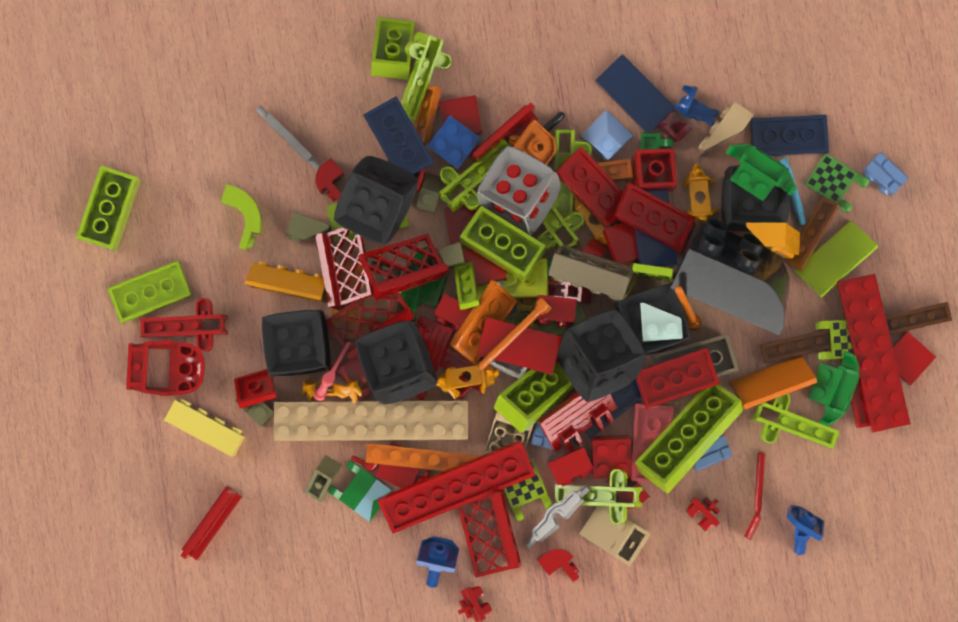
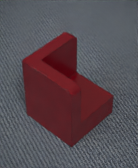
(674, 127)

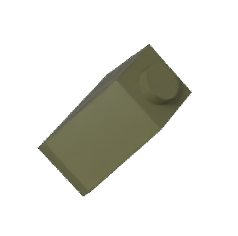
(429, 194)
(305, 228)
(452, 255)
(259, 412)
(323, 478)

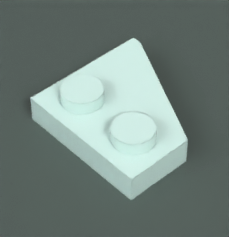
(659, 324)

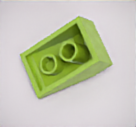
(389, 48)

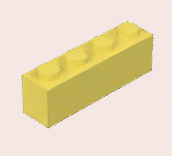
(205, 428)

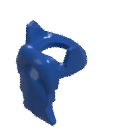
(693, 109)

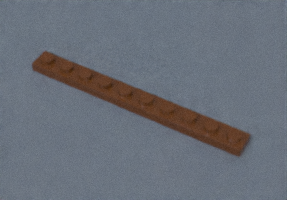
(821, 339)

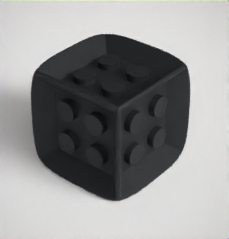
(375, 199)
(743, 207)
(659, 297)
(296, 343)
(601, 355)
(396, 362)

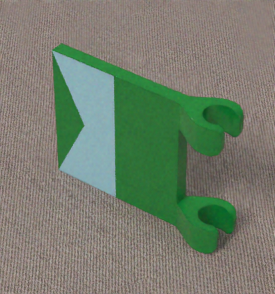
(361, 493)

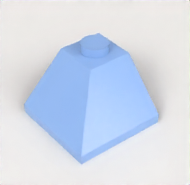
(606, 136)

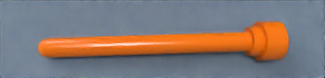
(541, 308)
(693, 320)

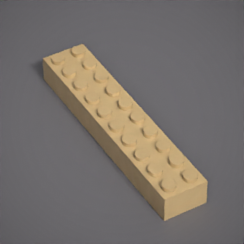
(370, 421)

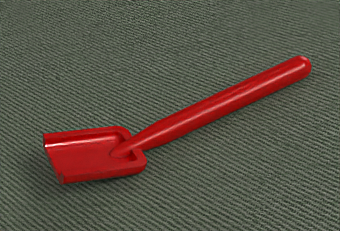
(758, 496)

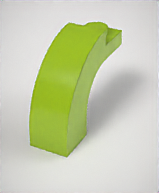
(243, 202)

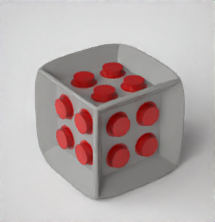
(519, 189)

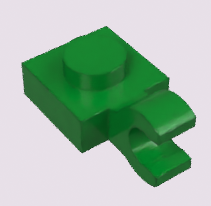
(653, 141)

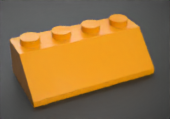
(778, 237)
(286, 282)

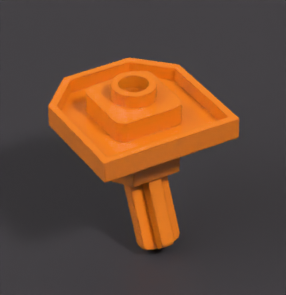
(535, 142)

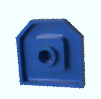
(805, 525)
(438, 556)

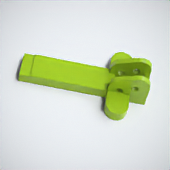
(427, 54)
(468, 180)
(564, 200)
(554, 221)
(793, 424)
(605, 496)

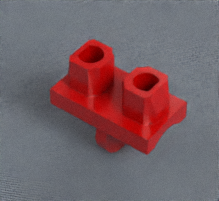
(696, 507)
(471, 606)

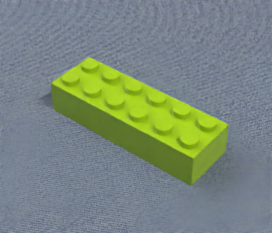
(689, 437)

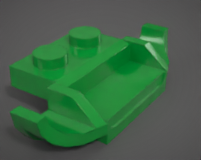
(759, 171)
(427, 294)
(835, 387)

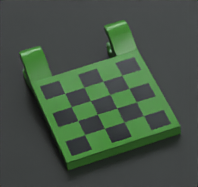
(833, 179)

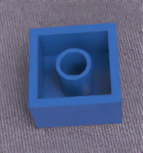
(453, 142)

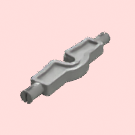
(288, 137)
(564, 508)

